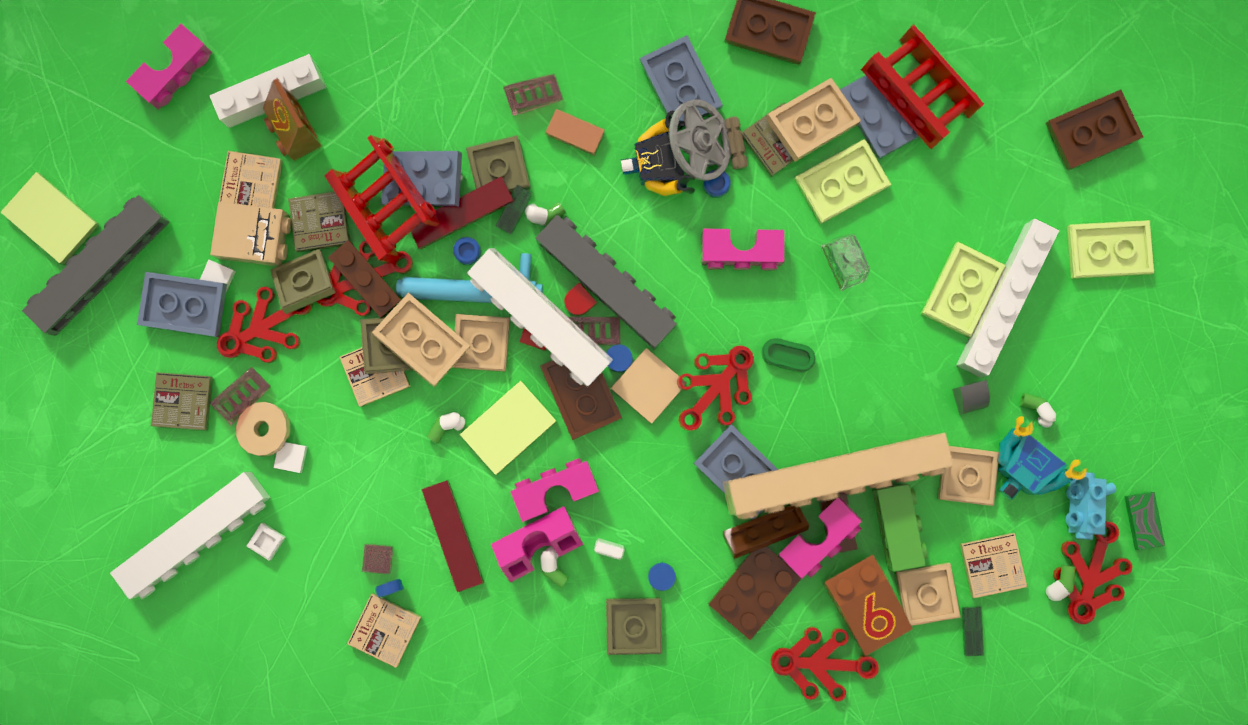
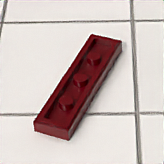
(470, 209)
(452, 536)

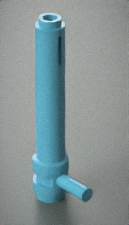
(454, 289)

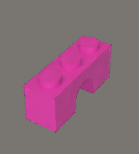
(187, 56)
(719, 251)
(531, 496)
(516, 550)
(805, 556)

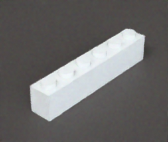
(1007, 298)
(539, 316)
(190, 535)

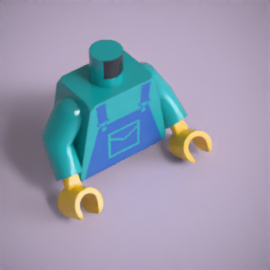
(1031, 465)

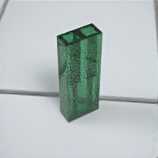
(514, 211)
(972, 631)

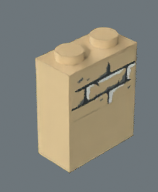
(250, 234)

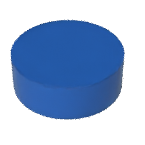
(717, 187)
(467, 251)
(621, 358)
(661, 576)
(389, 587)

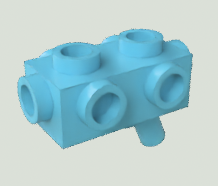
(1088, 506)

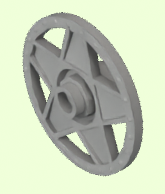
(699, 140)

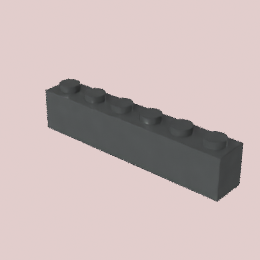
(95, 265)
(606, 282)

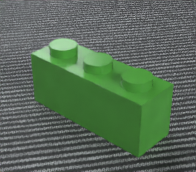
(900, 527)

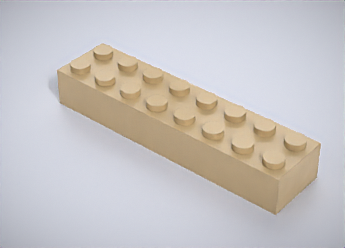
(836, 474)

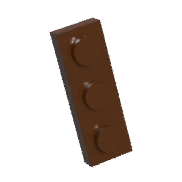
(365, 279)
(765, 531)

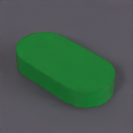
(788, 355)

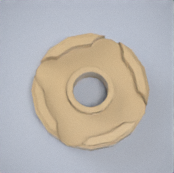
(248, 426)

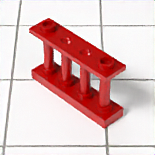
(906, 101)
(357, 203)

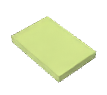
(842, 181)
(49, 218)
(1110, 249)
(963, 289)
(508, 427)

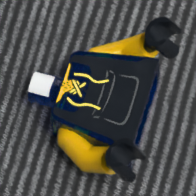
(656, 161)

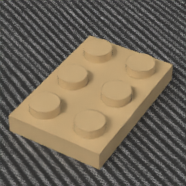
(813, 119)
(421, 340)

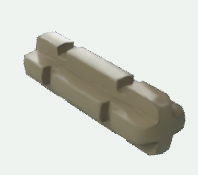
(736, 143)

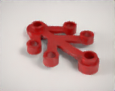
(345, 285)
(258, 328)
(719, 385)
(1092, 577)
(819, 663)

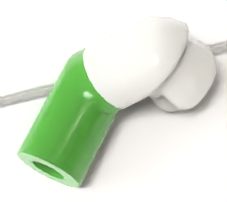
(543, 216)
(1043, 408)
(444, 423)
(550, 569)
(1064, 585)

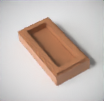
(575, 132)

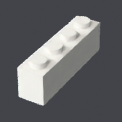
(248, 97)

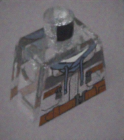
(846, 261)

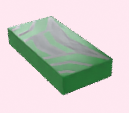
(1144, 520)

